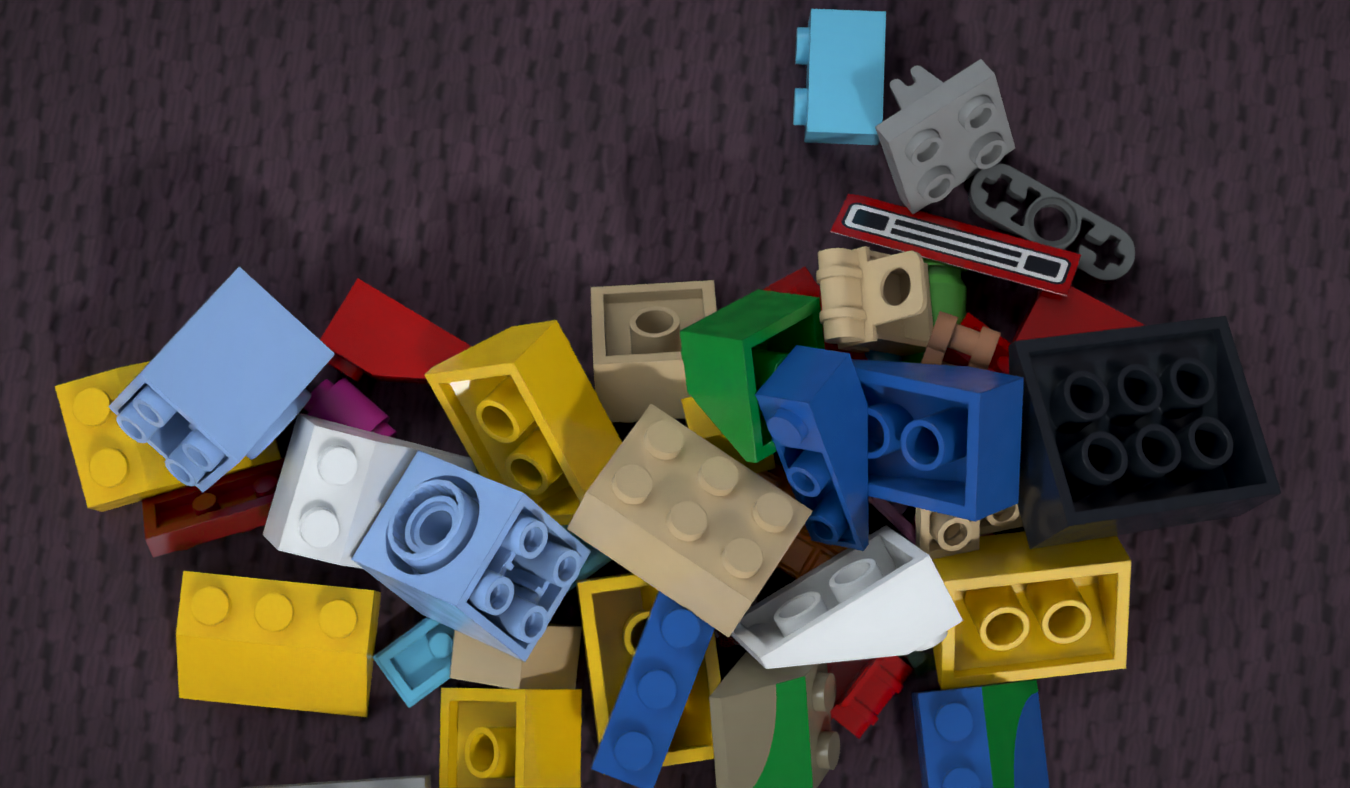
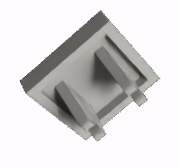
(943, 132)

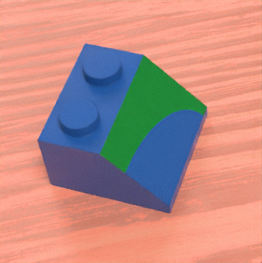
(981, 737)

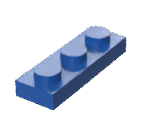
(653, 694)

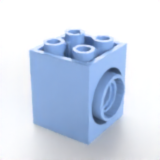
(223, 383)
(472, 554)

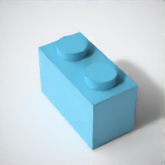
(843, 76)

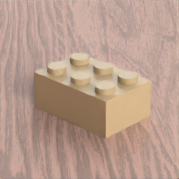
(688, 519)

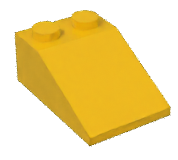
(108, 461)

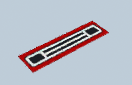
(957, 243)

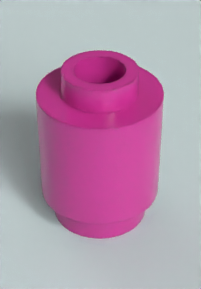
(348, 406)

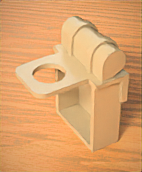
(875, 300)

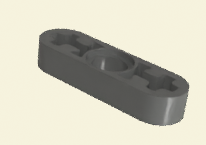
(1018, 187)

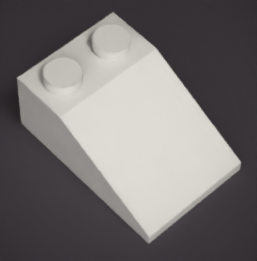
(336, 487)
(853, 608)

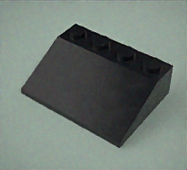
(1136, 432)

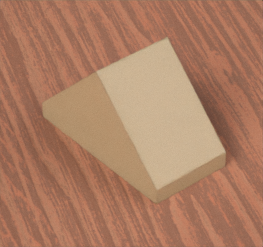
(549, 665)

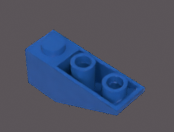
(822, 441)

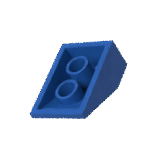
(943, 436)

